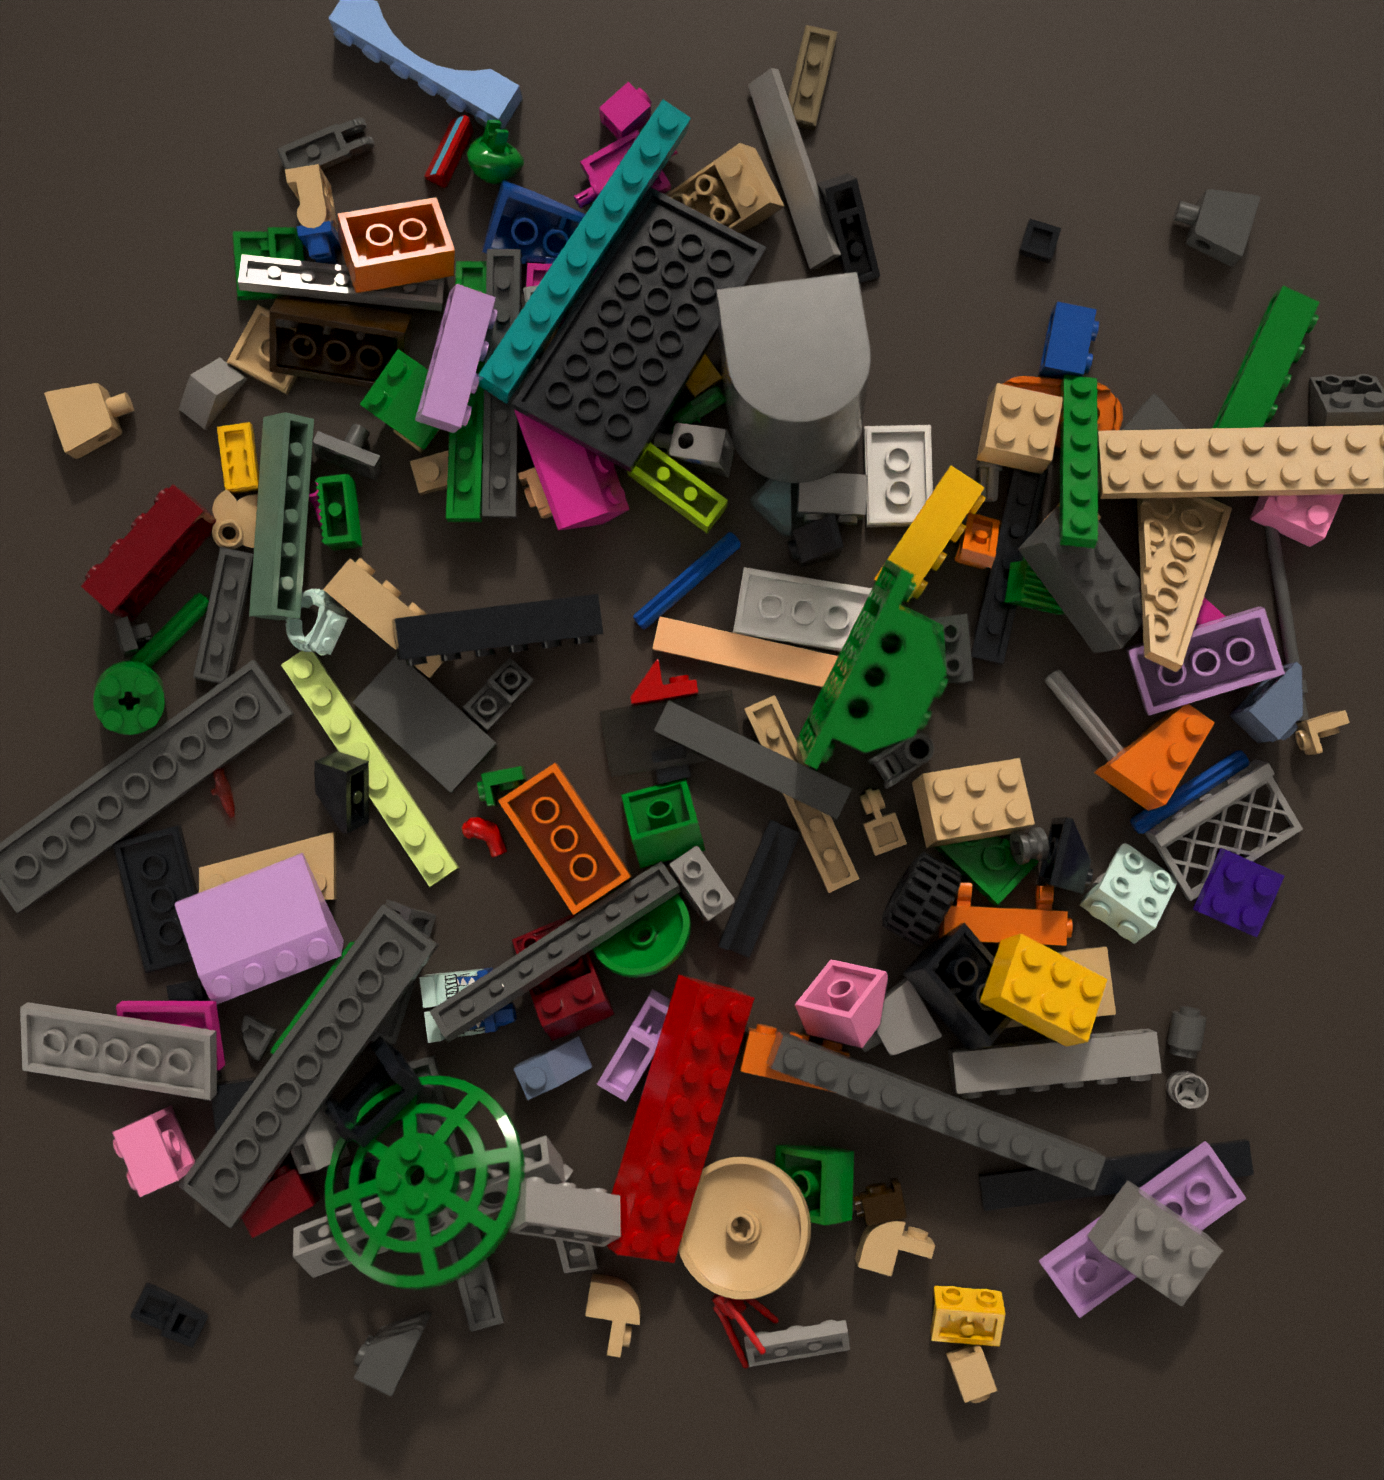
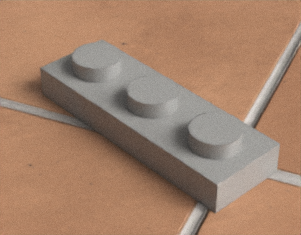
(799, 1342)

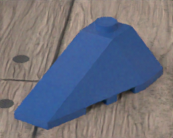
(530, 223)

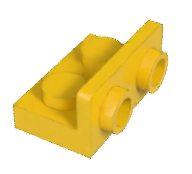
(967, 1316)

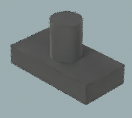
(350, 452)

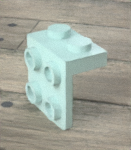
(1130, 894)

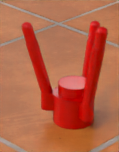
(733, 1309)

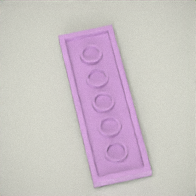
(1192, 1187)

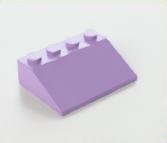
(259, 929)

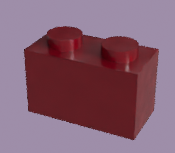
(280, 1200)

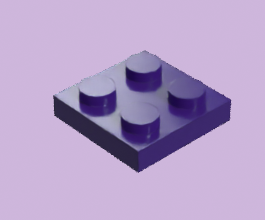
(1238, 892)

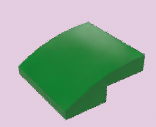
(275, 243)

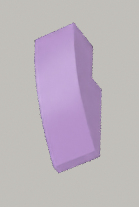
(636, 1048)

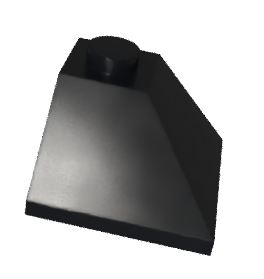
(1067, 859)

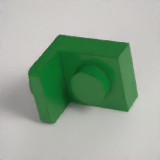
(505, 778)

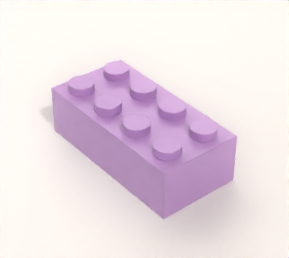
(1218, 660)

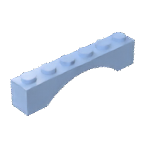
(478, 92)

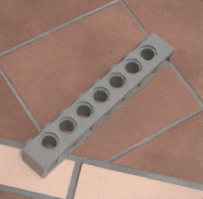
(319, 1253)

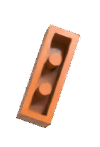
(757, 1049)

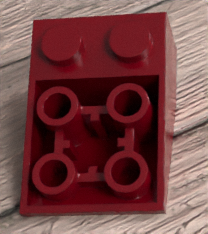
(570, 996)

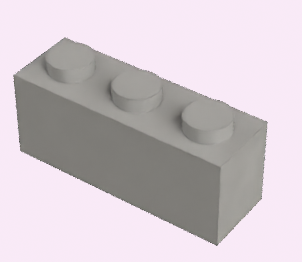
(567, 1213)

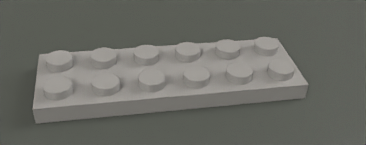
(119, 1050)

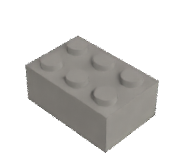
(1154, 1243)

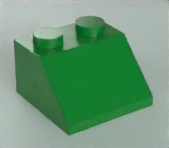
(397, 397)
(662, 822)
(823, 1177)

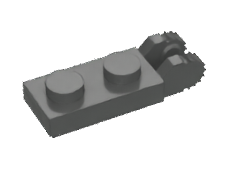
(326, 146)

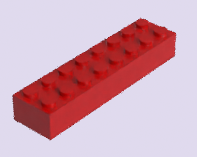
(677, 1116)

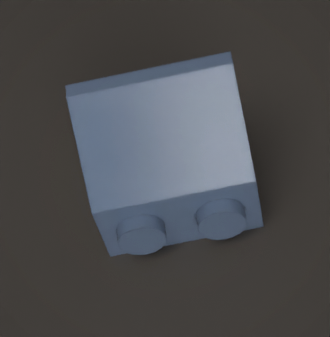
(1272, 707)

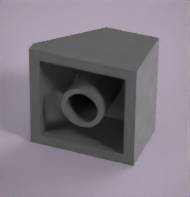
(387, 1355)

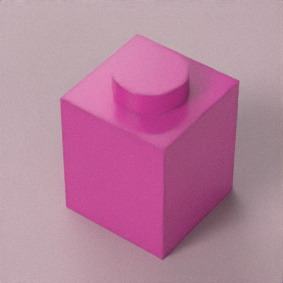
(626, 111)

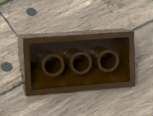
(345, 340)

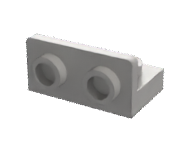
(700, 884)

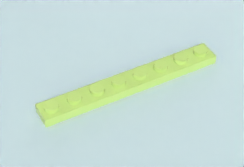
(384, 785)

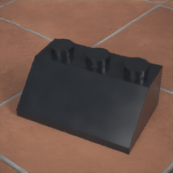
(952, 981)

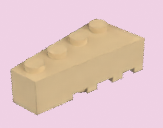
(374, 604)

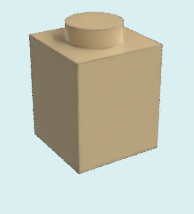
(971, 1373)

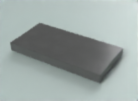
(425, 723)

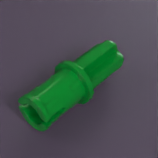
(699, 407)

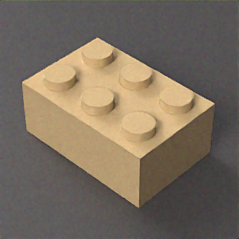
(972, 802)

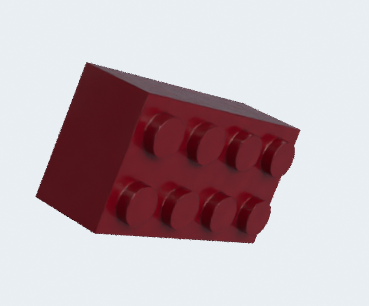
(149, 553)

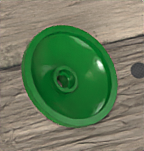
(668, 932)

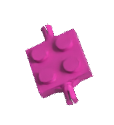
(602, 165)

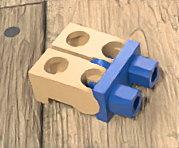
(315, 212)

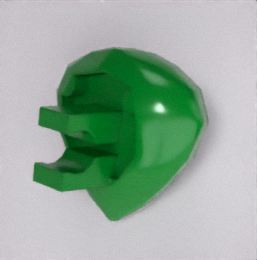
(492, 156)

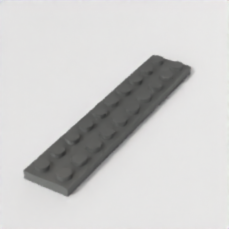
(139, 785)
(308, 1066)

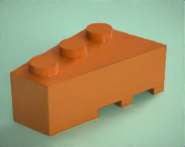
(1158, 758)

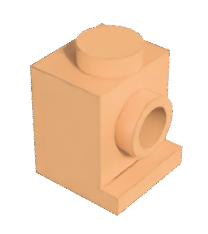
(535, 493)

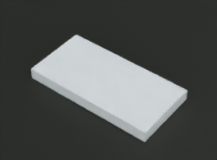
(797, 609)

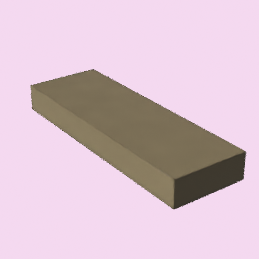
(811, 75)

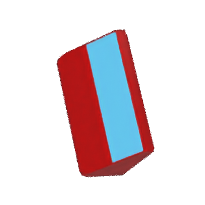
(449, 151)

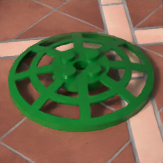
(434, 1192)

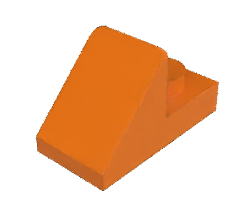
(978, 541)

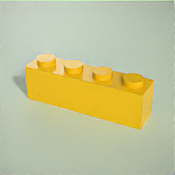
(936, 525)

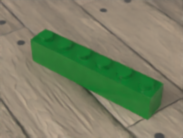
(1268, 361)

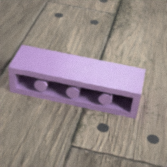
(456, 359)

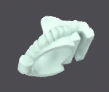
(327, 628)

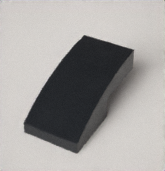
(169, 1313)

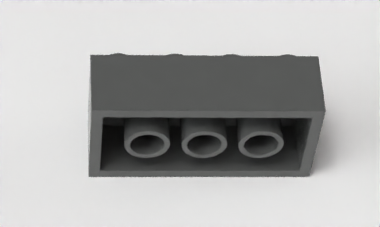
(1089, 584)

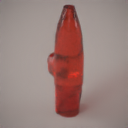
(224, 792)

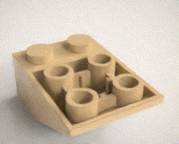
(732, 190)

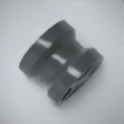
(1029, 845)

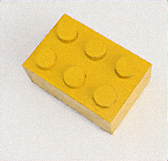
(1044, 990)

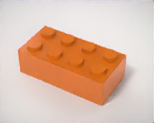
(565, 838)

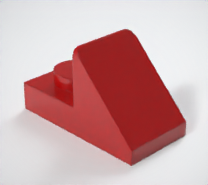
(652, 689)

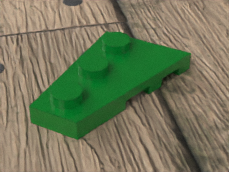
(987, 865)

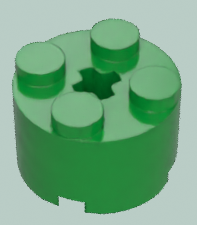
(116, 712)

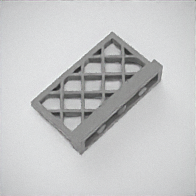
(1217, 802)

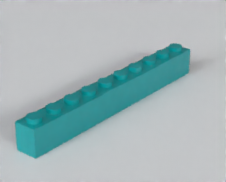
(583, 252)

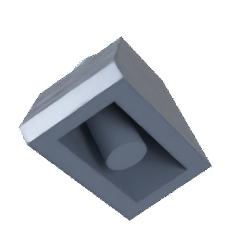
(552, 1067)

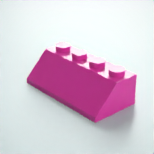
(576, 481)

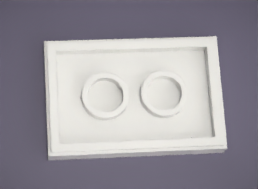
(898, 473)

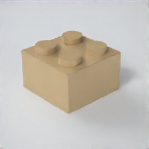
(1019, 428)

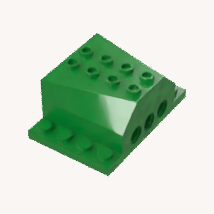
(881, 676)

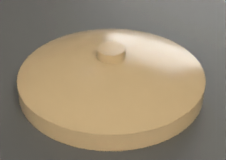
(745, 1228)

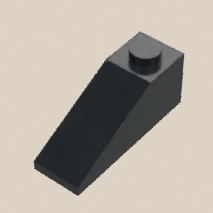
(850, 226)

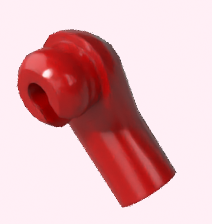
(485, 831)

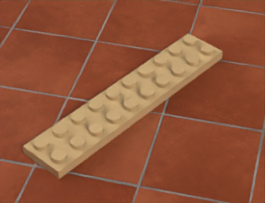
(1241, 462)

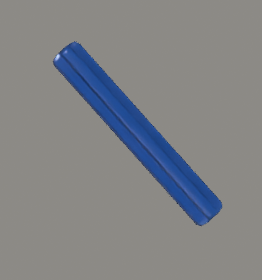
(687, 580)
(1191, 791)

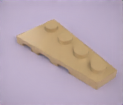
(318, 851)

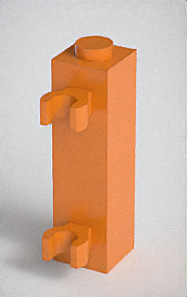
(999, 923)

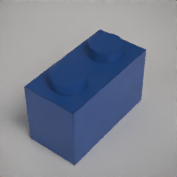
(1068, 341)

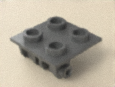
(957, 648)

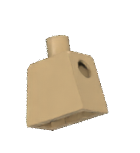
(87, 416)

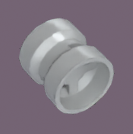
(1192, 1093)

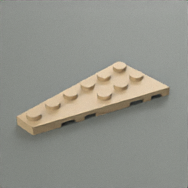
(1176, 562)

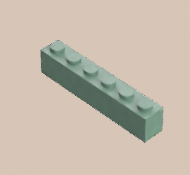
(281, 517)

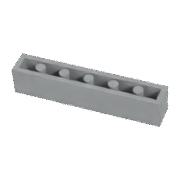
(1047, 1062)

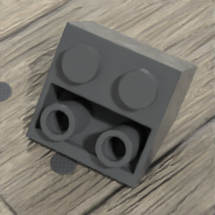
(1346, 400)

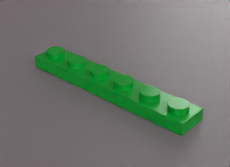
(1078, 462)

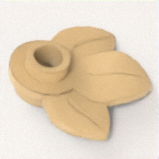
(236, 514)

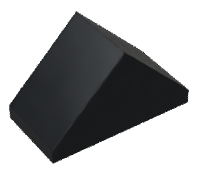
(227, 1098)

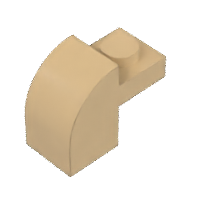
(881, 1243)
(614, 1301)

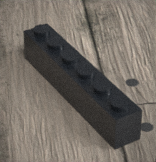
(496, 627)

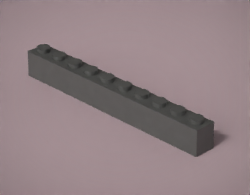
(935, 1109)

